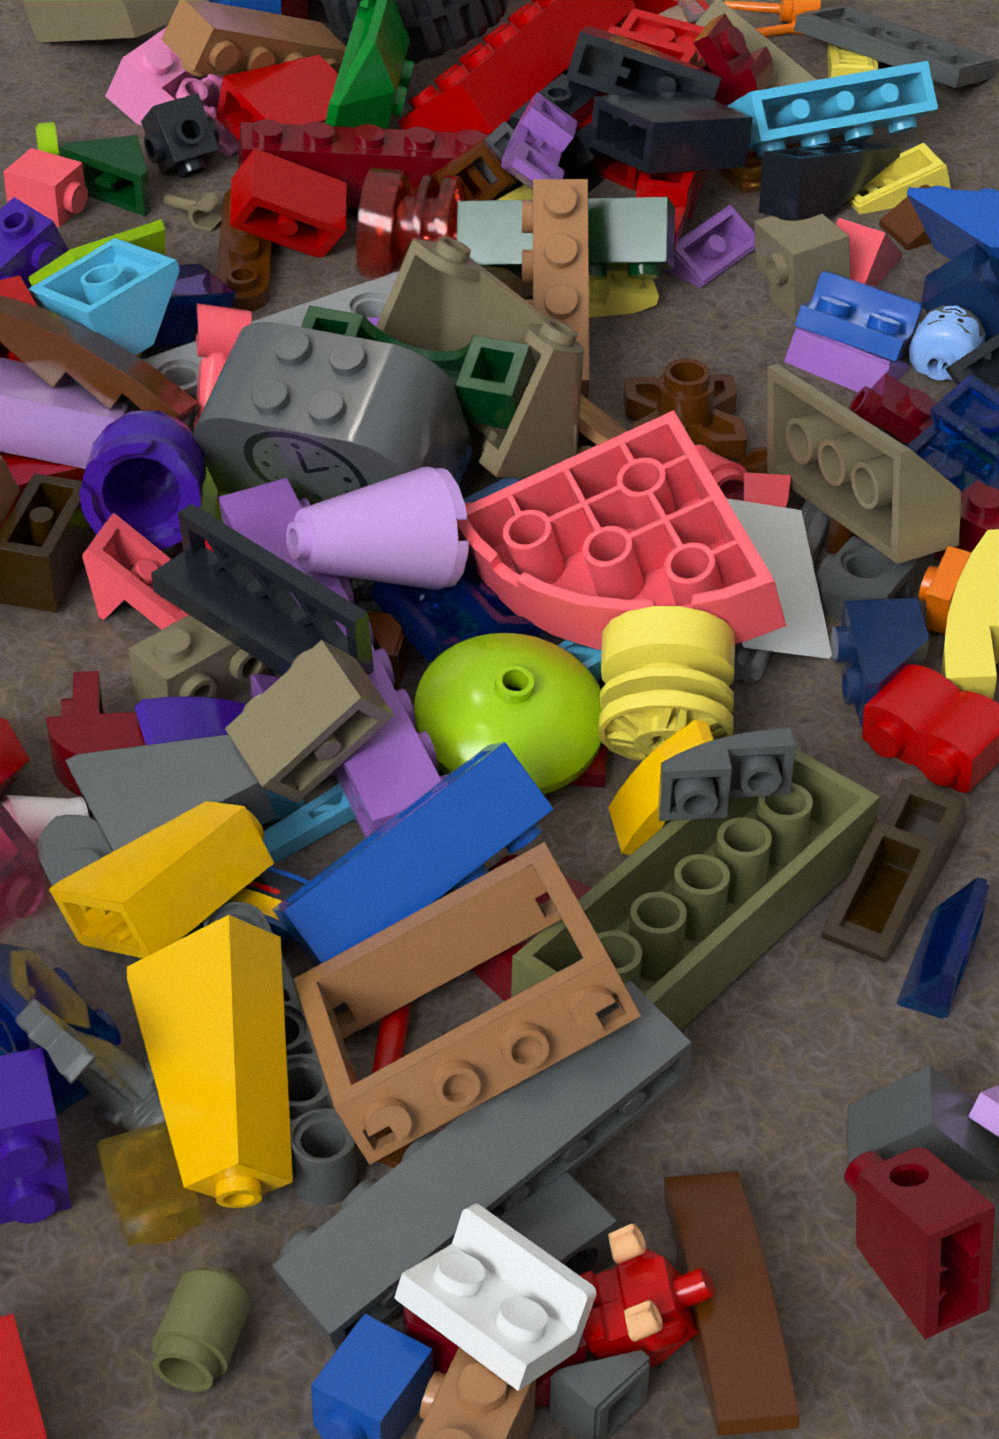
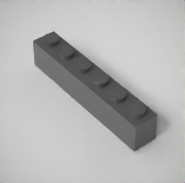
(482, 1158)

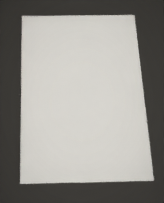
(785, 550)

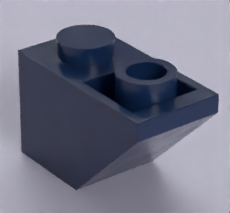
(970, 283)
(876, 644)

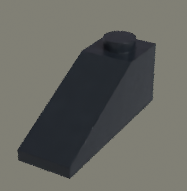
(628, 67)
(819, 177)

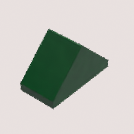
(113, 171)

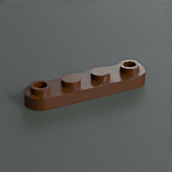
(244, 263)

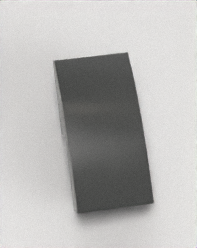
(735, 766)

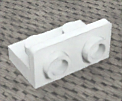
(500, 1298)

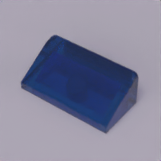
(945, 951)

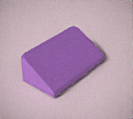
(712, 247)
(840, 361)

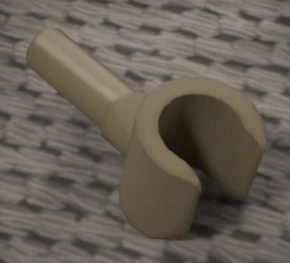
(198, 210)

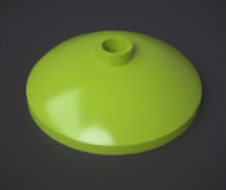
(545, 724)

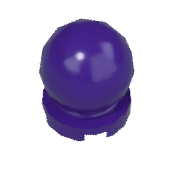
(144, 473)

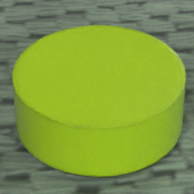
(47, 137)

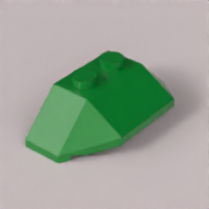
(373, 69)

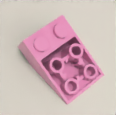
(155, 76)

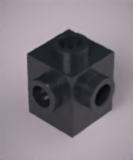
(180, 136)

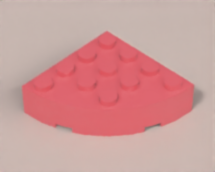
(621, 534)

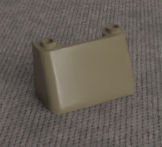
(449, 298)

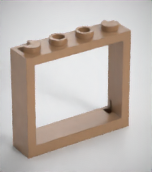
(487, 1051)

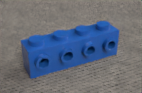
(418, 854)

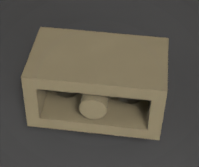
(190, 663)
(309, 721)

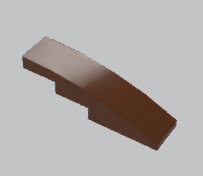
(66, 350)
(739, 1329)

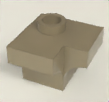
(796, 255)

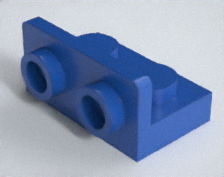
(860, 316)

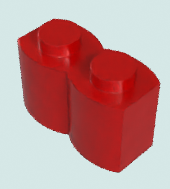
(934, 727)

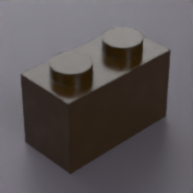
(43, 544)

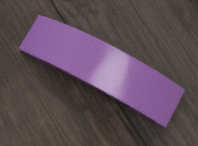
(539, 142)

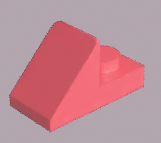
(121, 569)

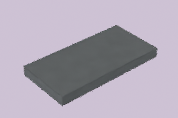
(896, 44)

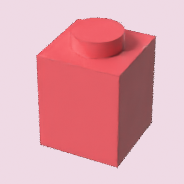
(47, 184)

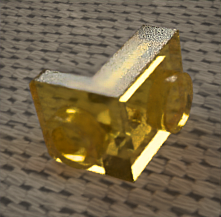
(147, 1186)

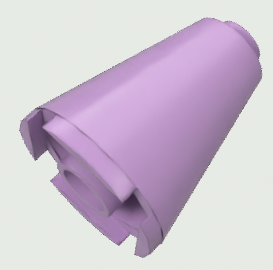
(386, 532)

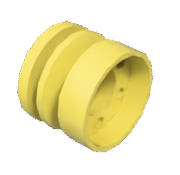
(663, 674)

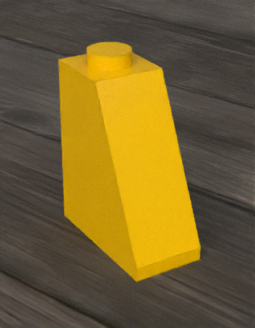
(164, 880)

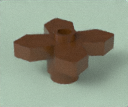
(698, 399)

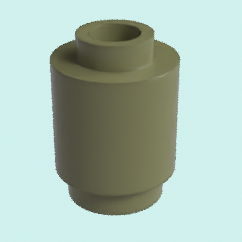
(200, 1328)

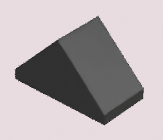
(927, 1114)

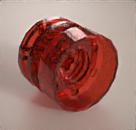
(394, 216)

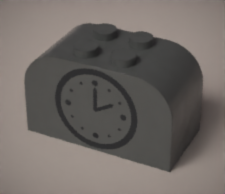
(326, 413)

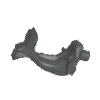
(106, 1071)

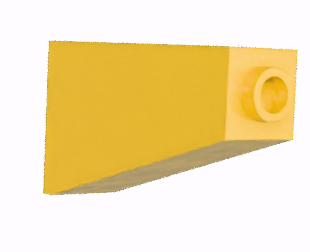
(220, 1057)

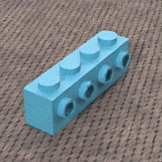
(838, 107)

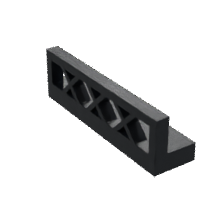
(261, 611)

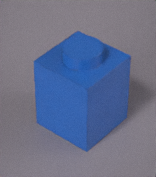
(371, 1384)

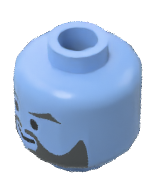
(944, 338)

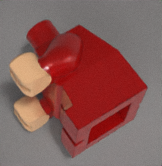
(642, 1301)

